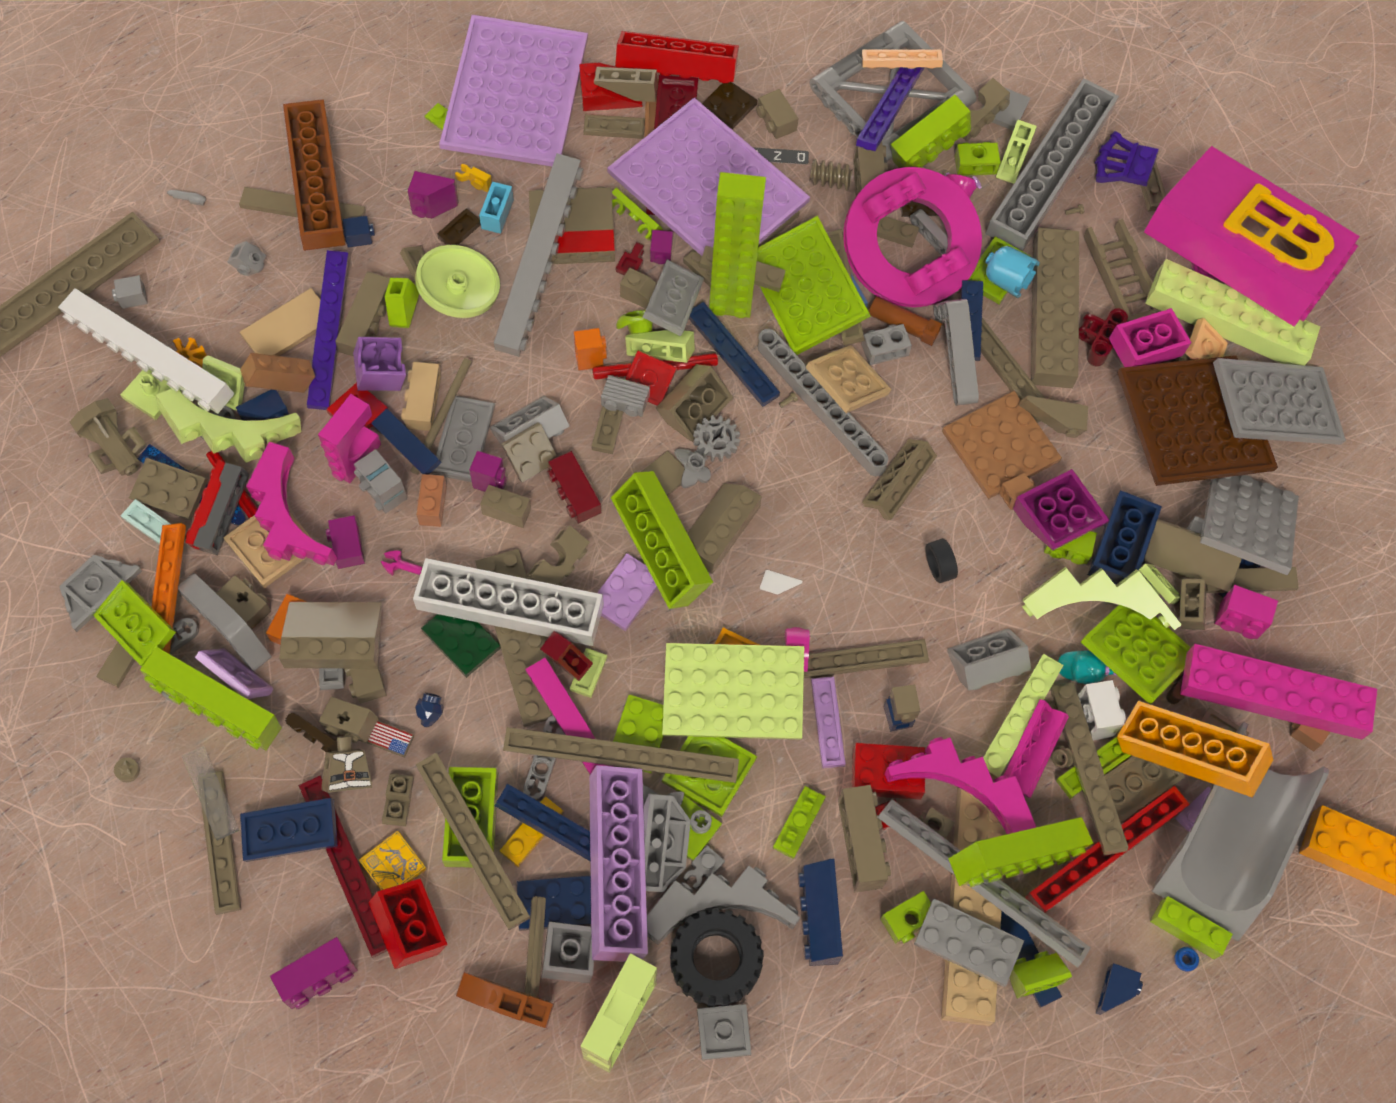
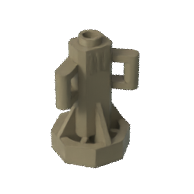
(99, 424)

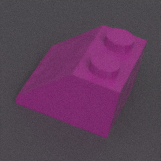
(431, 195)

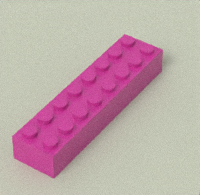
(1279, 691)

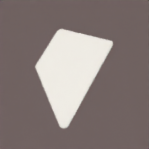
(778, 583)

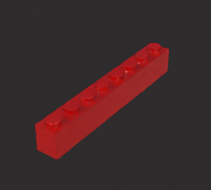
(1094, 861)

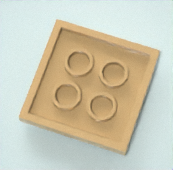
(848, 378)
(248, 545)

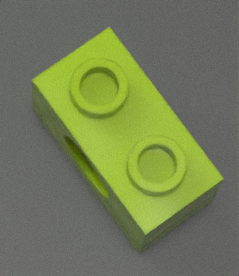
(977, 159)
(895, 918)

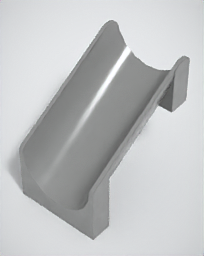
(1240, 848)

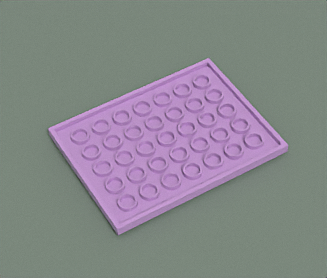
(514, 91)
(679, 173)

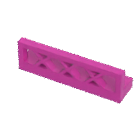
(1036, 747)

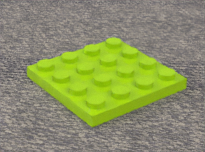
(1138, 651)

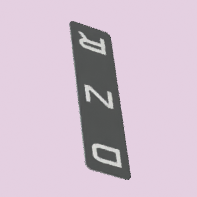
(784, 155)

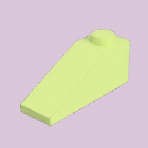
(1016, 151)
(662, 345)

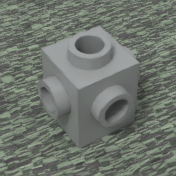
(247, 258)

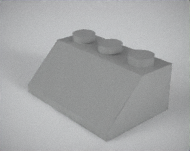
(541, 410)
(990, 659)

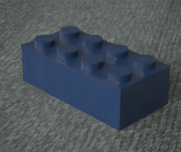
(1125, 536)

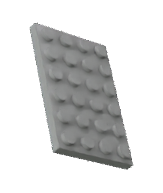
(1278, 401)
(1251, 521)

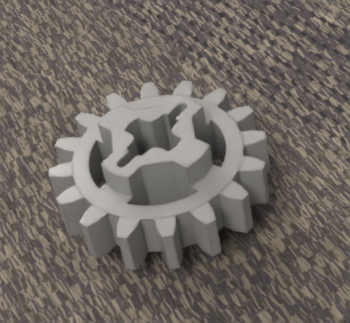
(711, 430)

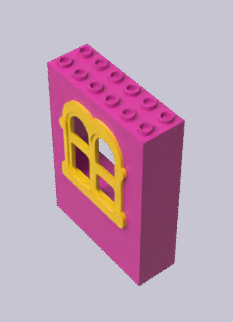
(1204, 226)

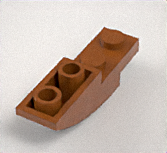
(505, 1000)

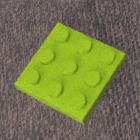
(712, 793)

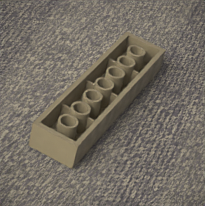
(1055, 308)

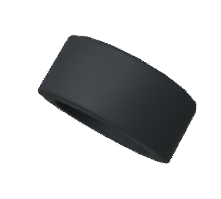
(941, 560)

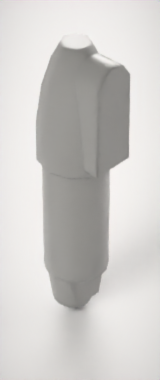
(193, 198)

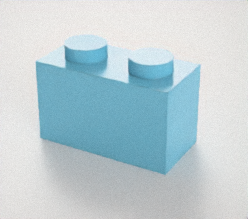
(496, 207)

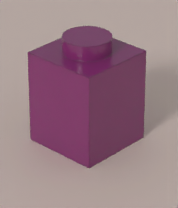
(661, 246)

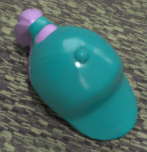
(1083, 667)

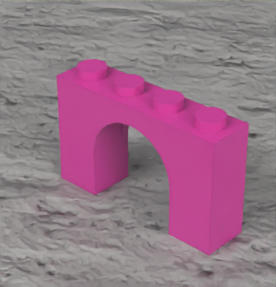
(347, 439)

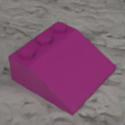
(1059, 510)

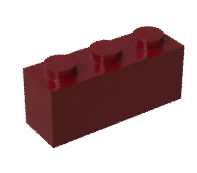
(573, 487)

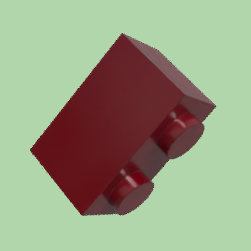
(566, 656)

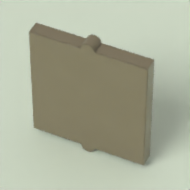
(668, 471)

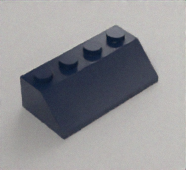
(821, 913)

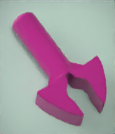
(400, 564)

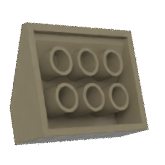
(331, 635)

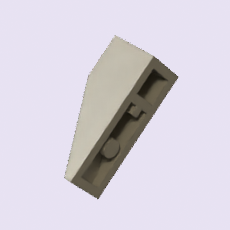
(629, 82)
(637, 288)
(1059, 415)

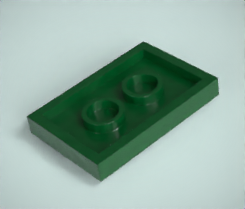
(461, 642)

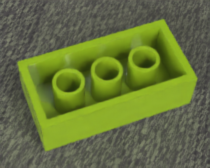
(932, 134)
(479, 792)

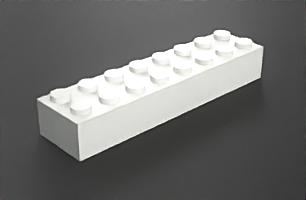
(508, 601)

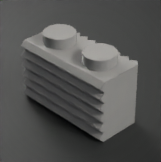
(625, 396)

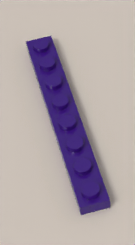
(888, 108)
(328, 329)

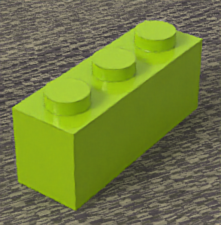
(1191, 928)

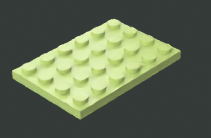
(733, 691)

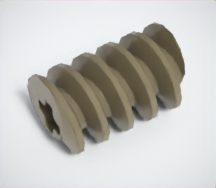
(831, 174)

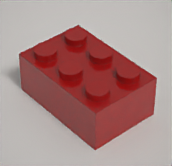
(870, 765)
(407, 923)

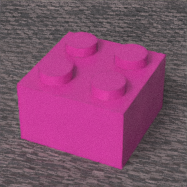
(1246, 612)

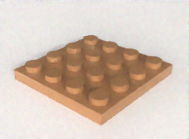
(1001, 443)

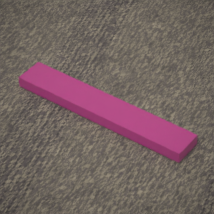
(559, 703)

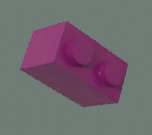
(487, 471)
(345, 541)

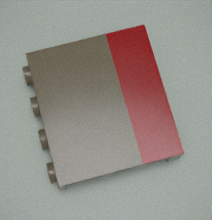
(588, 229)

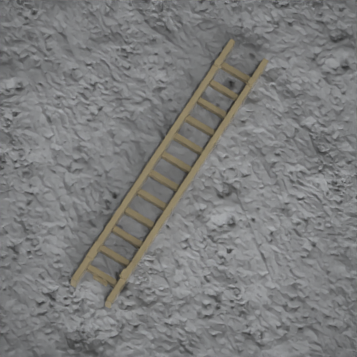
(1112, 285)

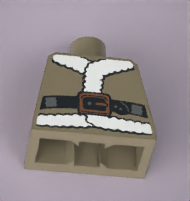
(345, 768)

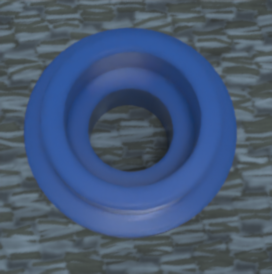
(1191, 954)

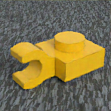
(477, 178)

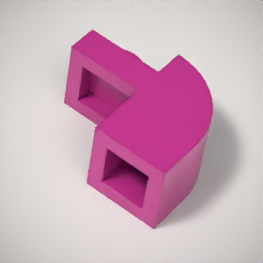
(799, 637)

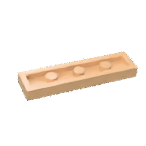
(902, 58)

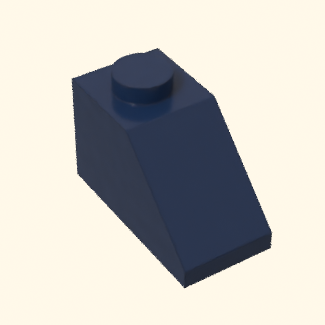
(263, 407)
(1118, 987)

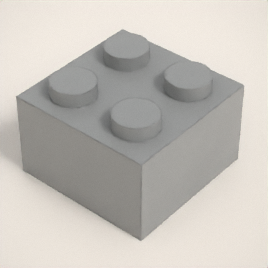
(568, 953)

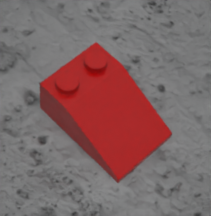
(597, 97)

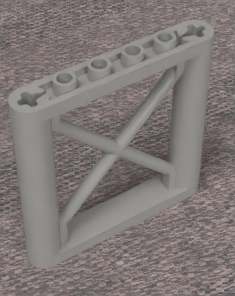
(895, 38)

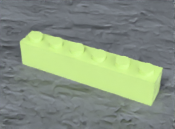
(1020, 714)

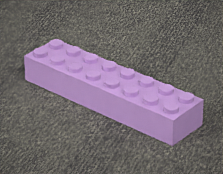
(617, 864)

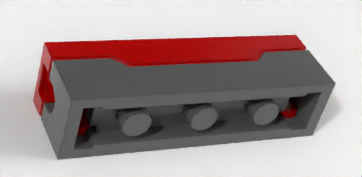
(217, 507)

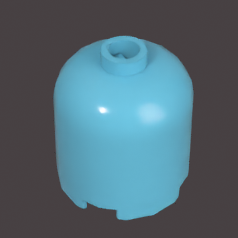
(1010, 269)

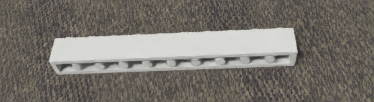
(146, 351)

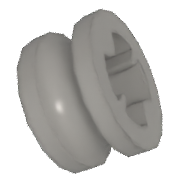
(708, 820)

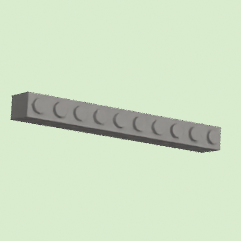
(537, 255)

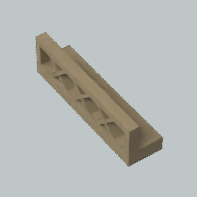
(904, 479)

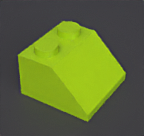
(1038, 974)

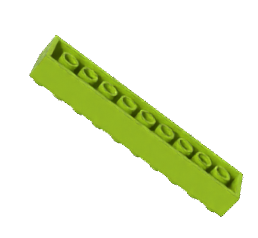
(736, 243)

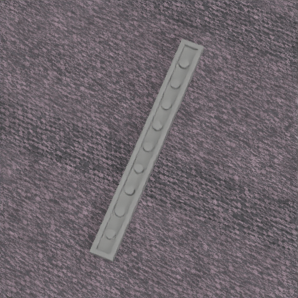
(996, 892)

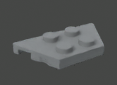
(92, 585)

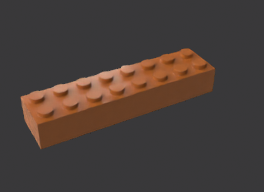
(313, 175)

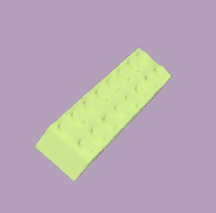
(1231, 314)

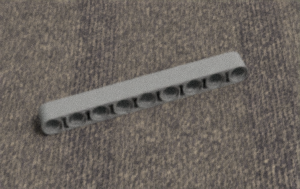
(823, 411)

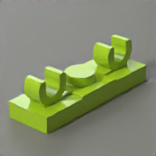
(636, 213)
(799, 822)

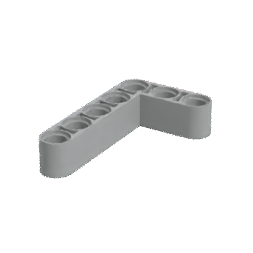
(960, 349)
(225, 620)

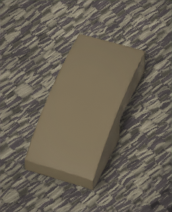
(397, 800)

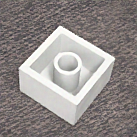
(1102, 709)

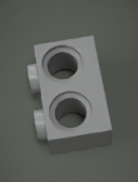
(888, 348)

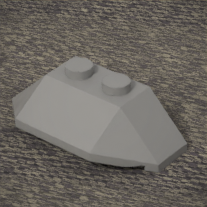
(664, 841)

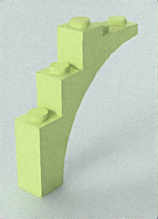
(220, 432)

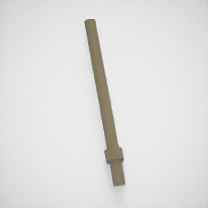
(445, 407)

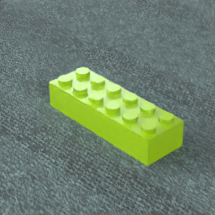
(661, 540)
(211, 699)
(1020, 852)

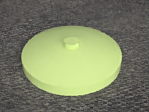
(457, 281)

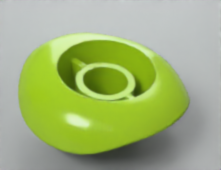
(635, 322)

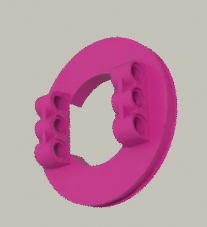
(934, 280)

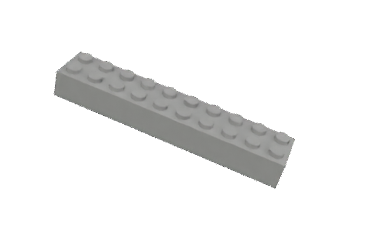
(1052, 165)

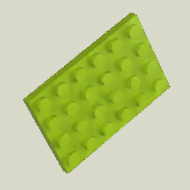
(816, 291)

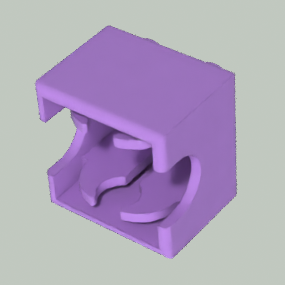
(379, 364)

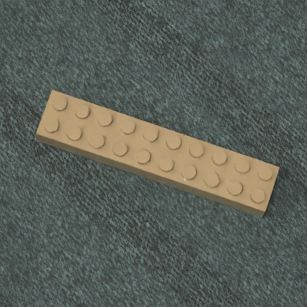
(966, 994)

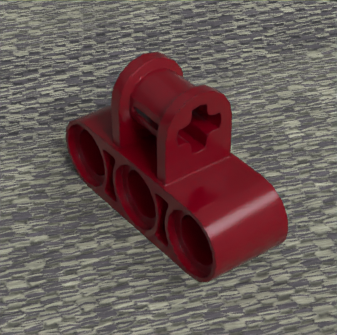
(1096, 334)

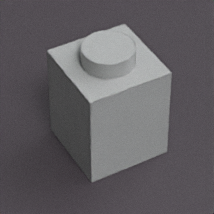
(129, 292)

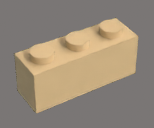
(421, 396)

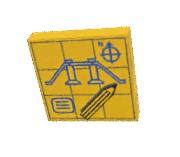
(392, 862)

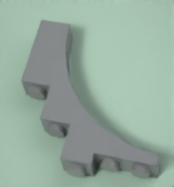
(745, 894)

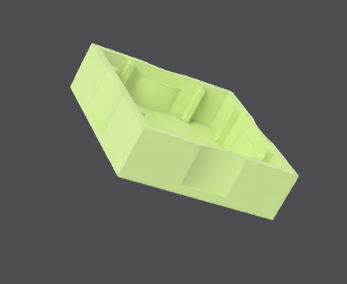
(619, 1013)

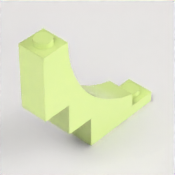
(1130, 592)

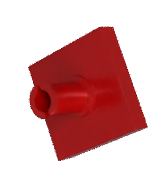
(376, 405)

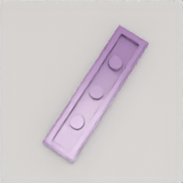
(828, 722)

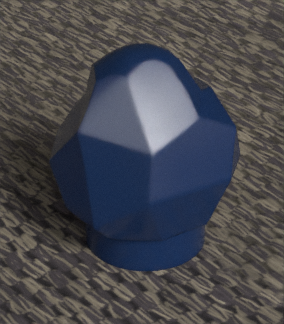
(429, 709)

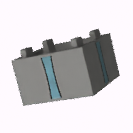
(380, 481)

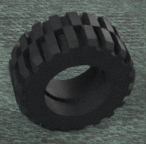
(727, 926)

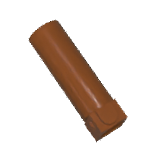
(914, 324)

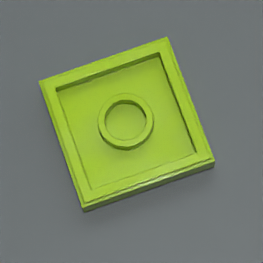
(698, 841)

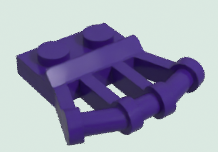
(1138, 165)

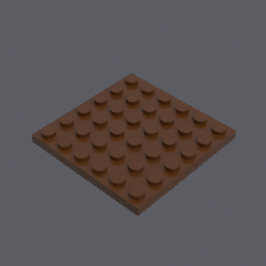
(1187, 424)

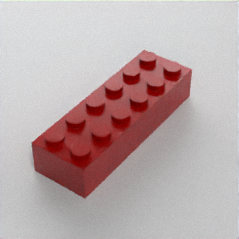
(677, 56)

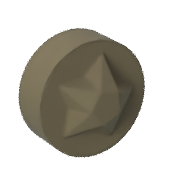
(126, 770)

